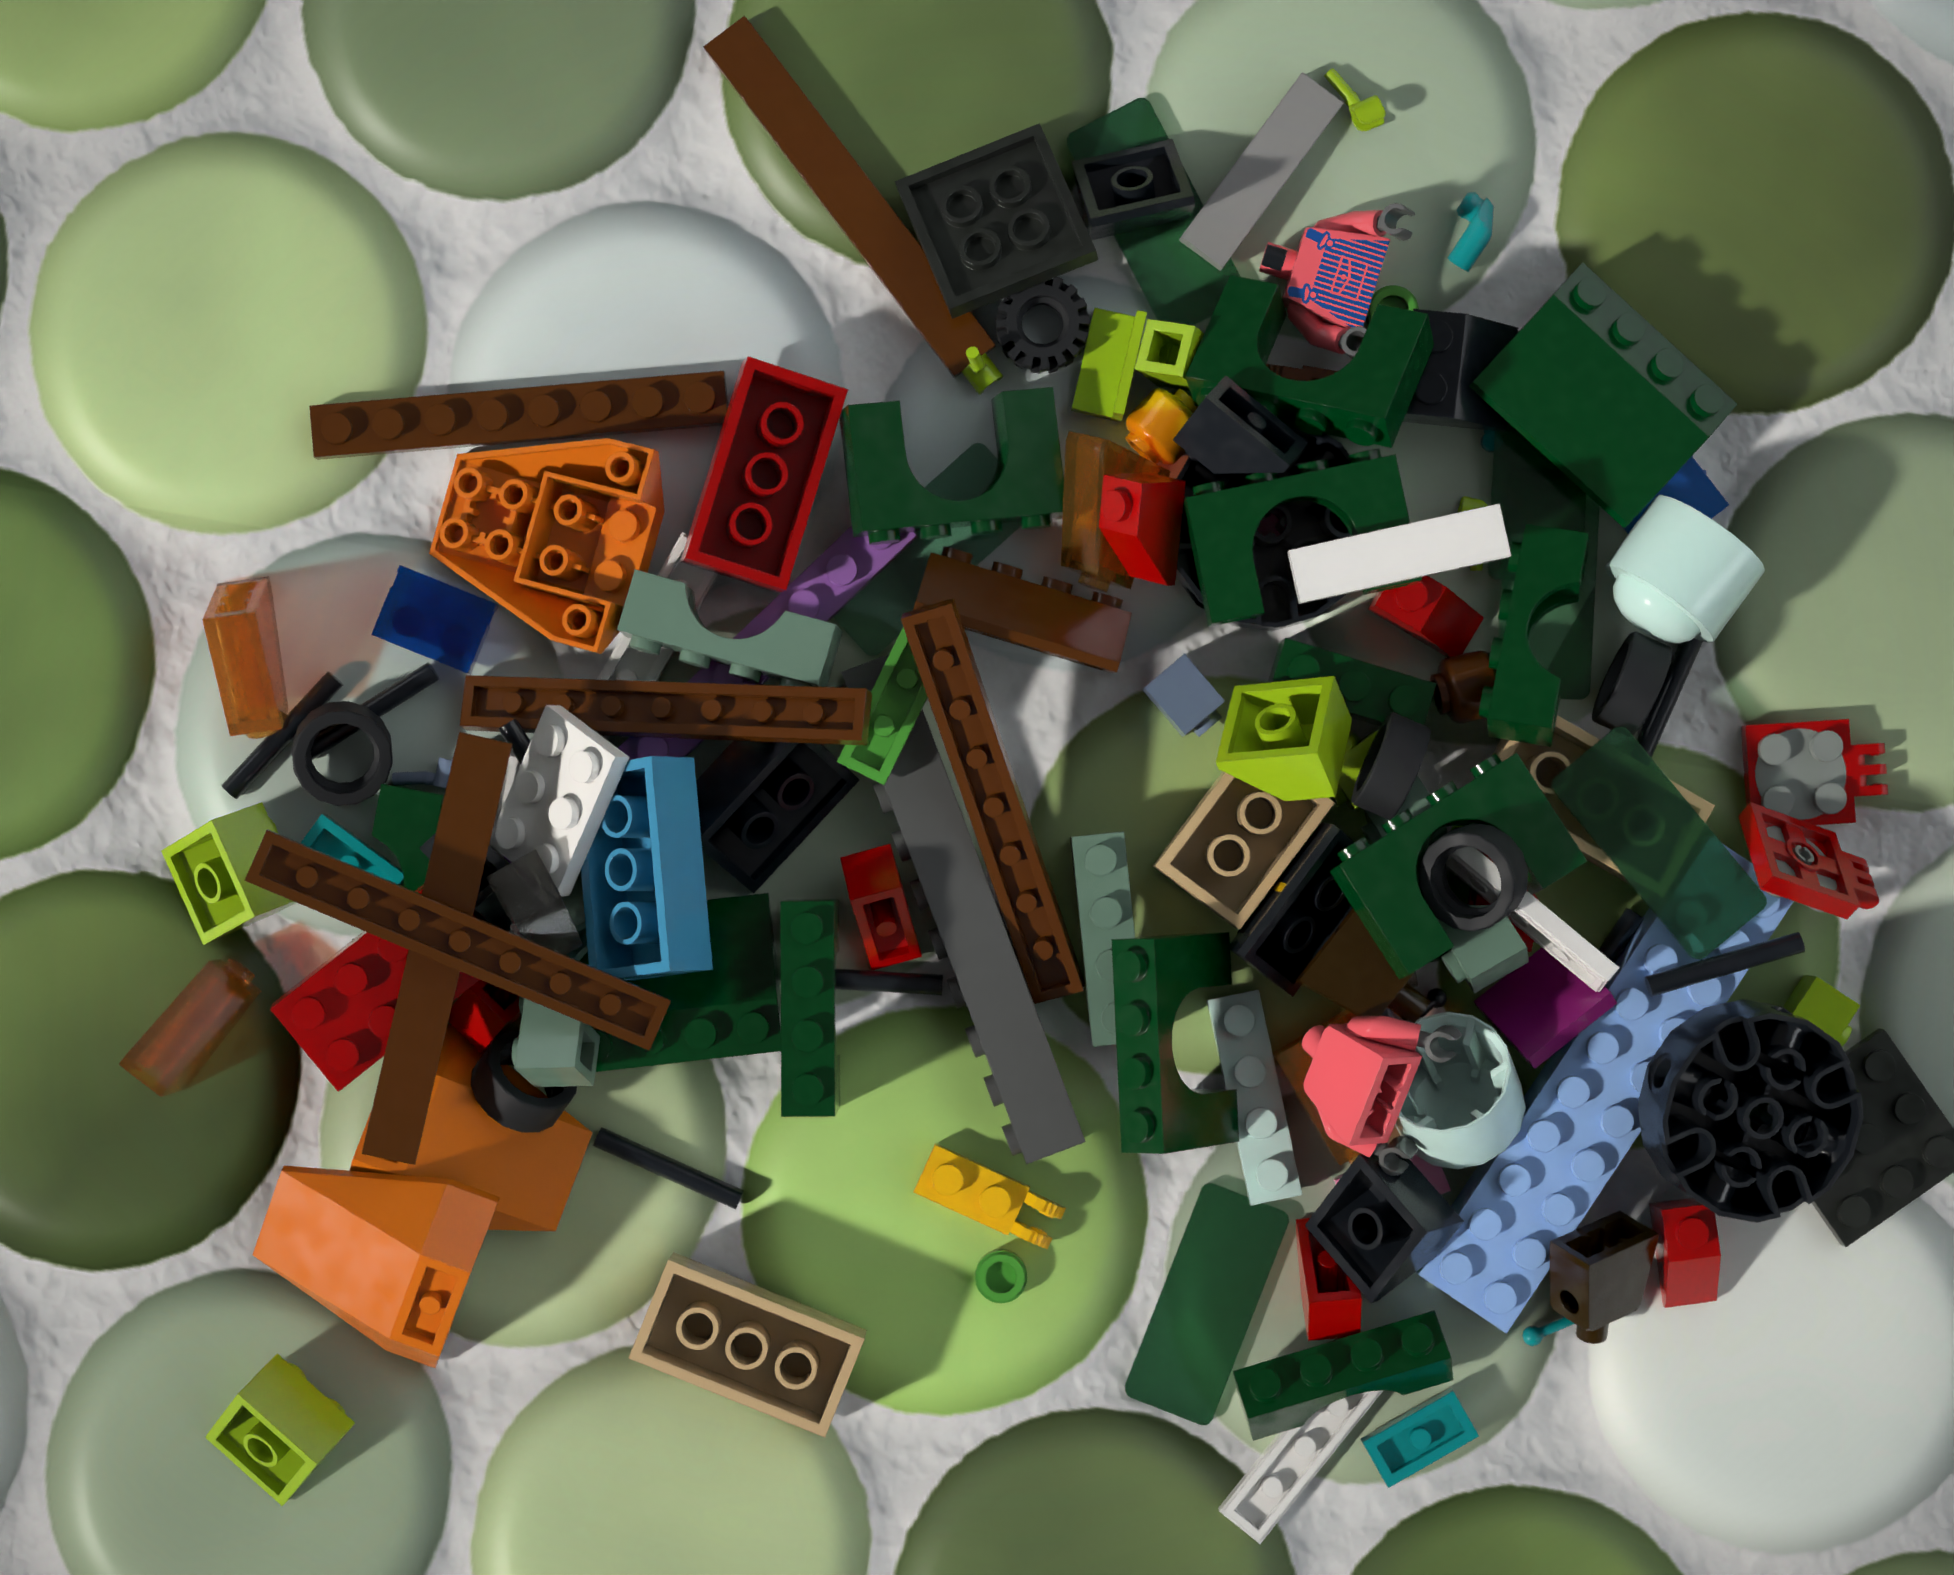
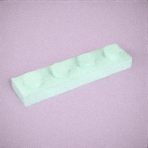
(1250, 1068)

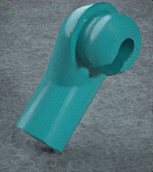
(1478, 232)

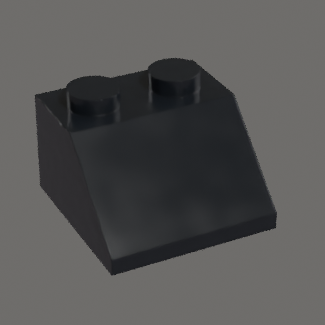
(1459, 354)
(1382, 1225)

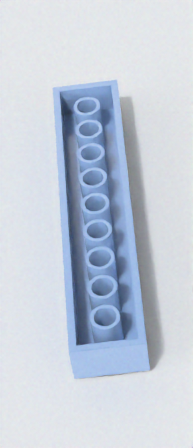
(1576, 1125)

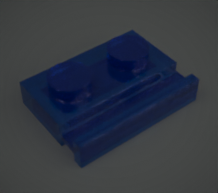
(435, 619)

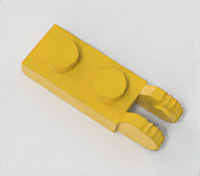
(983, 1194)

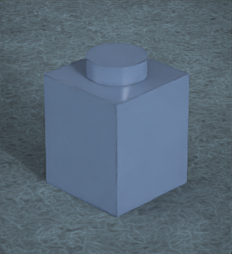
(1185, 697)

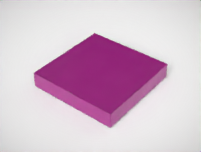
(1542, 1007)

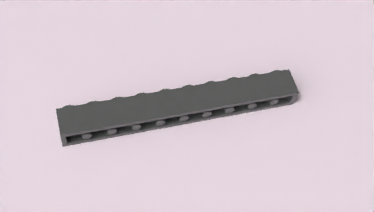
(975, 942)

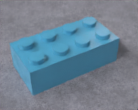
(648, 876)

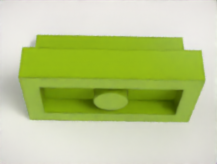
(1108, 364)

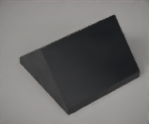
(1133, 189)

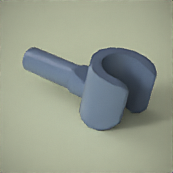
(438, 779)

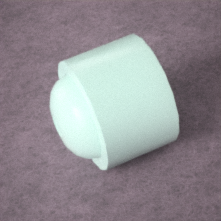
(1681, 573)
(1465, 1106)

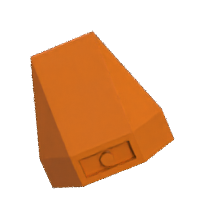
(554, 532)
(464, 1144)
(378, 1250)

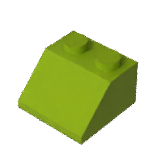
(1287, 737)
(212, 869)
(279, 1428)

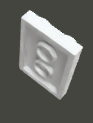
(559, 796)

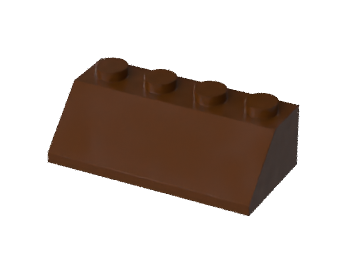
(1028, 613)

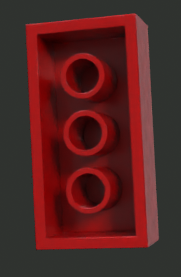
(764, 475)
(348, 1006)

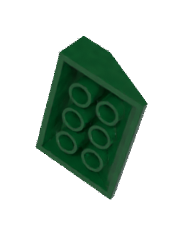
(1603, 395)
(715, 1010)

